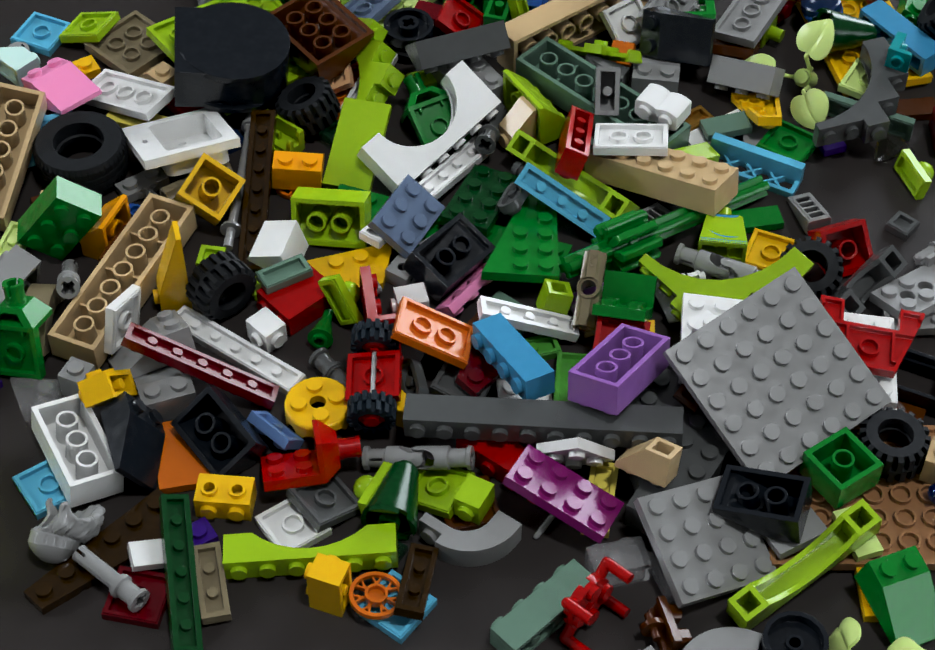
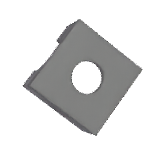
(395, 276)

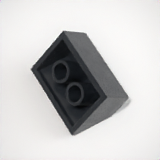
(219, 433)

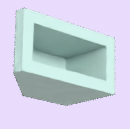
(16, 63)

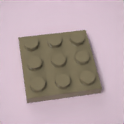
(127, 46)

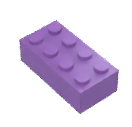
(618, 369)

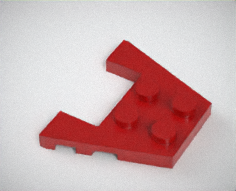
(877, 346)

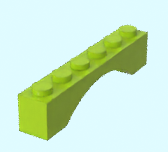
(586, 186)
(251, 556)
(772, 591)

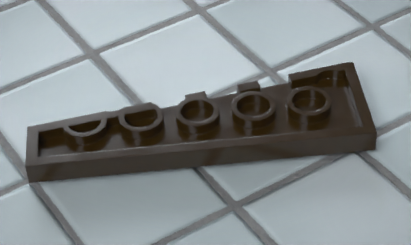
(110, 545)

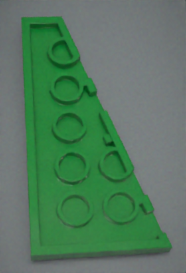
(527, 246)

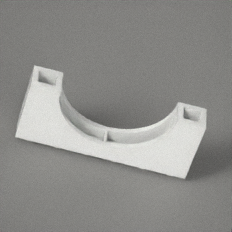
(470, 105)

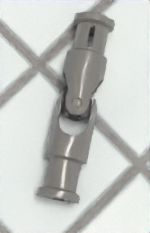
(710, 262)
(444, 457)

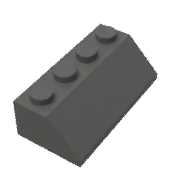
(459, 46)

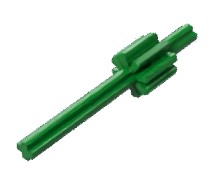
(632, 235)

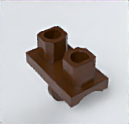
(662, 626)

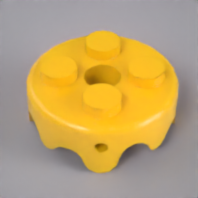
(309, 391)

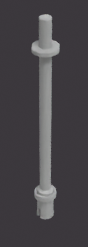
(232, 228)

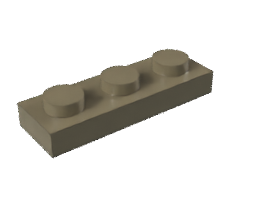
(211, 583)

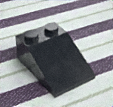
(677, 36)
(448, 256)
(134, 439)
(765, 501)

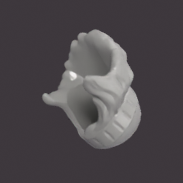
(64, 531)

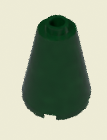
(849, 30)
(396, 500)

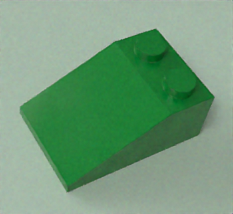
(901, 595)

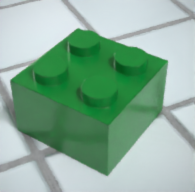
(841, 468)

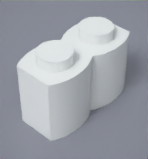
(662, 106)

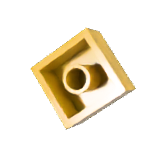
(210, 189)

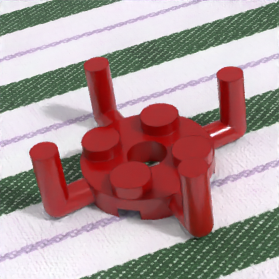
(585, 601)

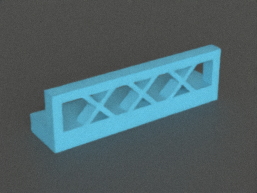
(760, 161)
(560, 198)

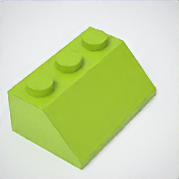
(548, 117)
(331, 215)

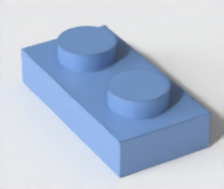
(269, 426)

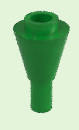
(321, 334)

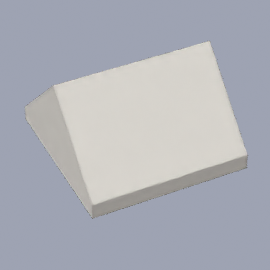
(277, 242)

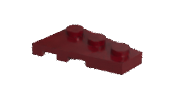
(477, 374)

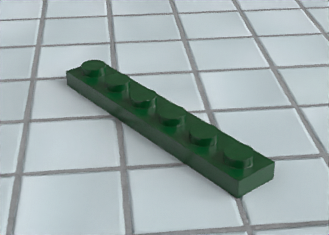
(180, 572)

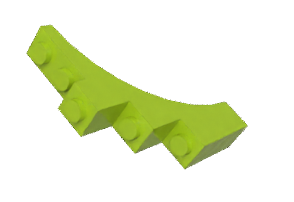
(377, 75)
(740, 288)

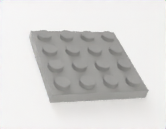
(698, 548)

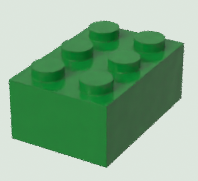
(59, 218)

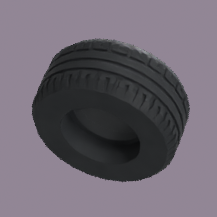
(82, 133)

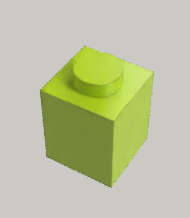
(555, 296)
(474, 499)

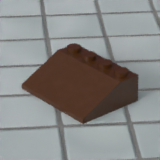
(322, 35)

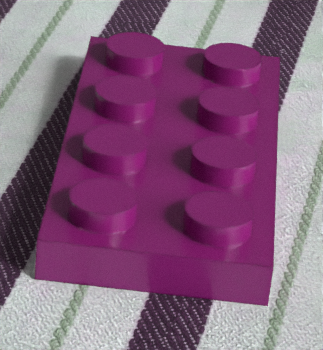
(563, 493)

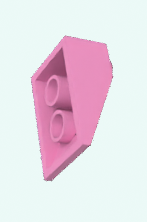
(63, 84)

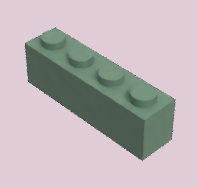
(540, 613)

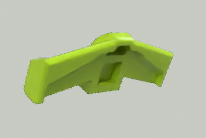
(601, 49)

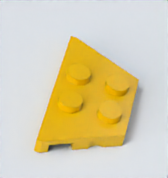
(349, 263)

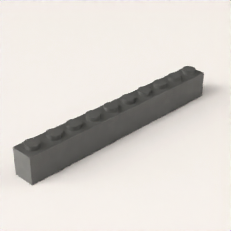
(536, 420)

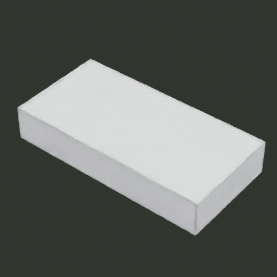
(146, 554)

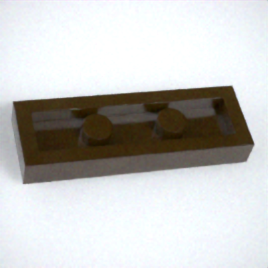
(416, 581)

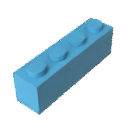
(889, 22)
(513, 357)

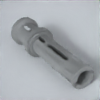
(68, 280)
(119, 584)

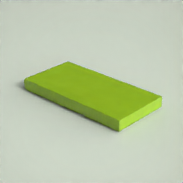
(356, 126)

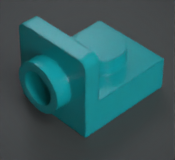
(898, 56)

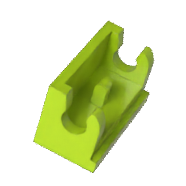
(288, 136)

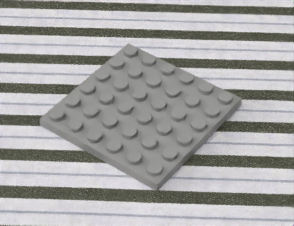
(776, 375)

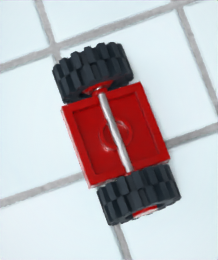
(373, 377)

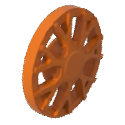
(375, 595)

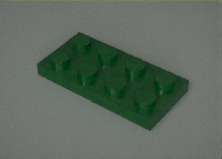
(479, 198)

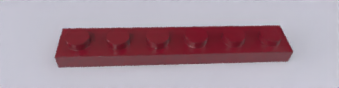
(200, 365)

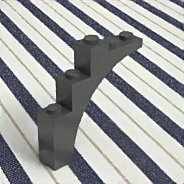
(870, 114)

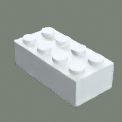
(76, 450)

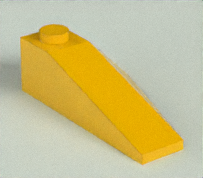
(172, 274)

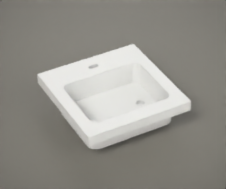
(181, 140)

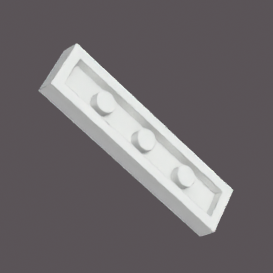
(529, 318)

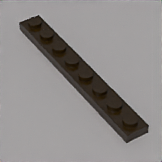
(258, 181)

